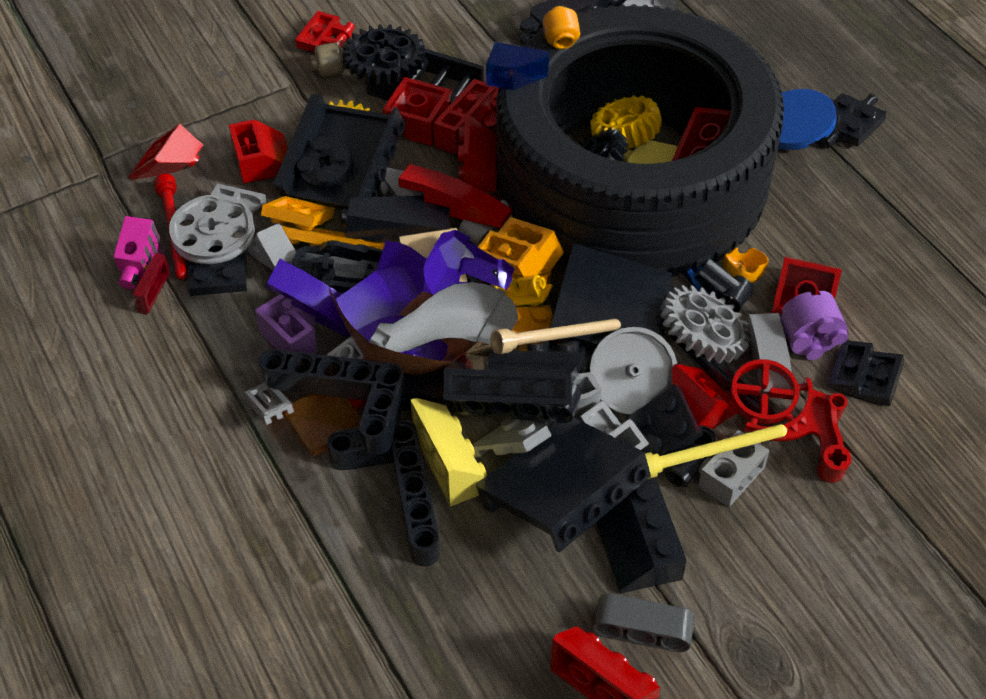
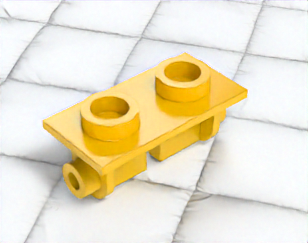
(531, 290)

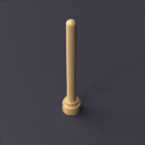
(505, 341)

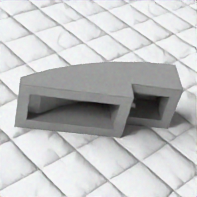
(769, 343)

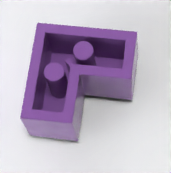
(287, 326)

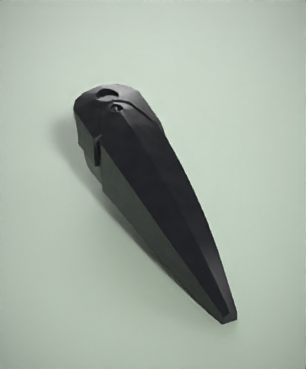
(342, 263)

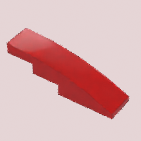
(463, 199)

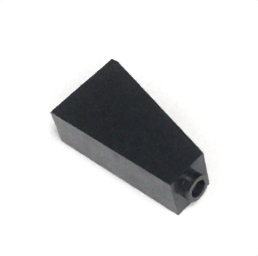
(392, 217)

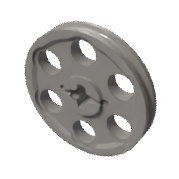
(206, 238)

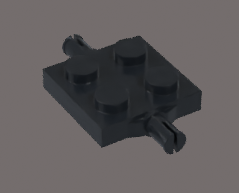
(854, 120)

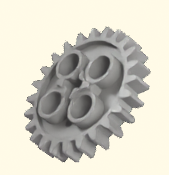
(705, 324)

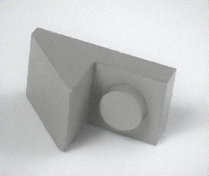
(271, 246)

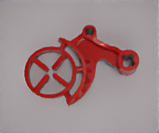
(817, 418)

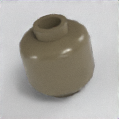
(328, 60)

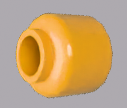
(561, 27)

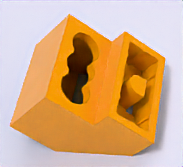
(524, 246)

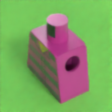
(135, 249)

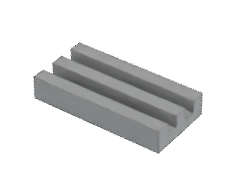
(284, 403)

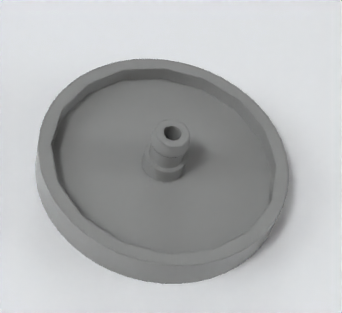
(632, 368)

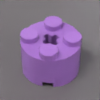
(813, 324)

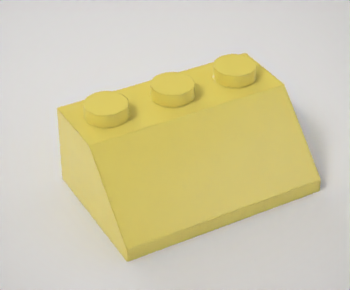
(447, 451)

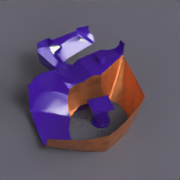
(403, 284)

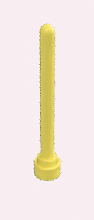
(657, 463)

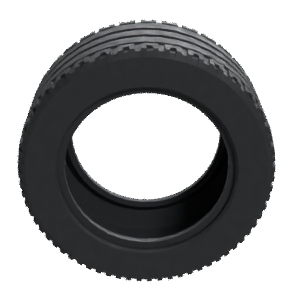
(647, 213)

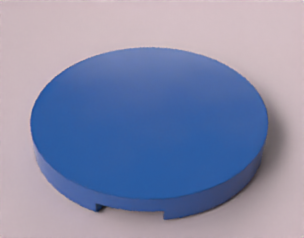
(806, 118)

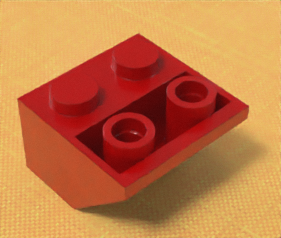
(257, 149)
(478, 155)

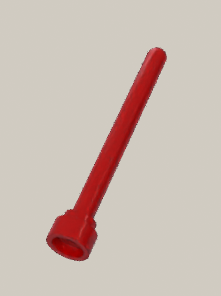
(166, 187)

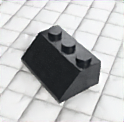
(642, 540)

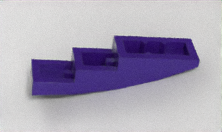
(308, 295)

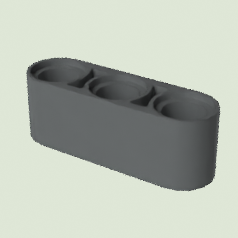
(644, 622)

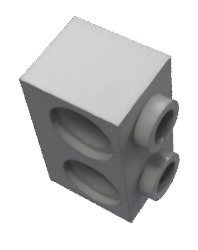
(737, 470)

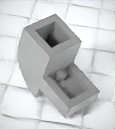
(604, 420)

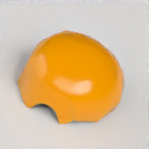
(749, 264)

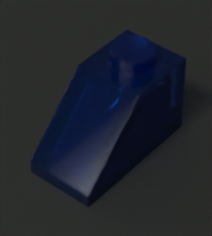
(515, 66)

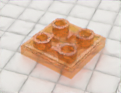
(318, 417)

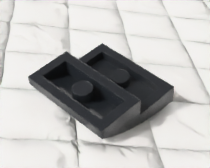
(866, 373)

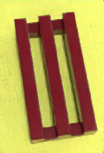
(151, 283)

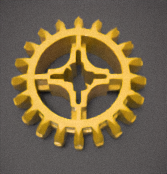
(633, 116)

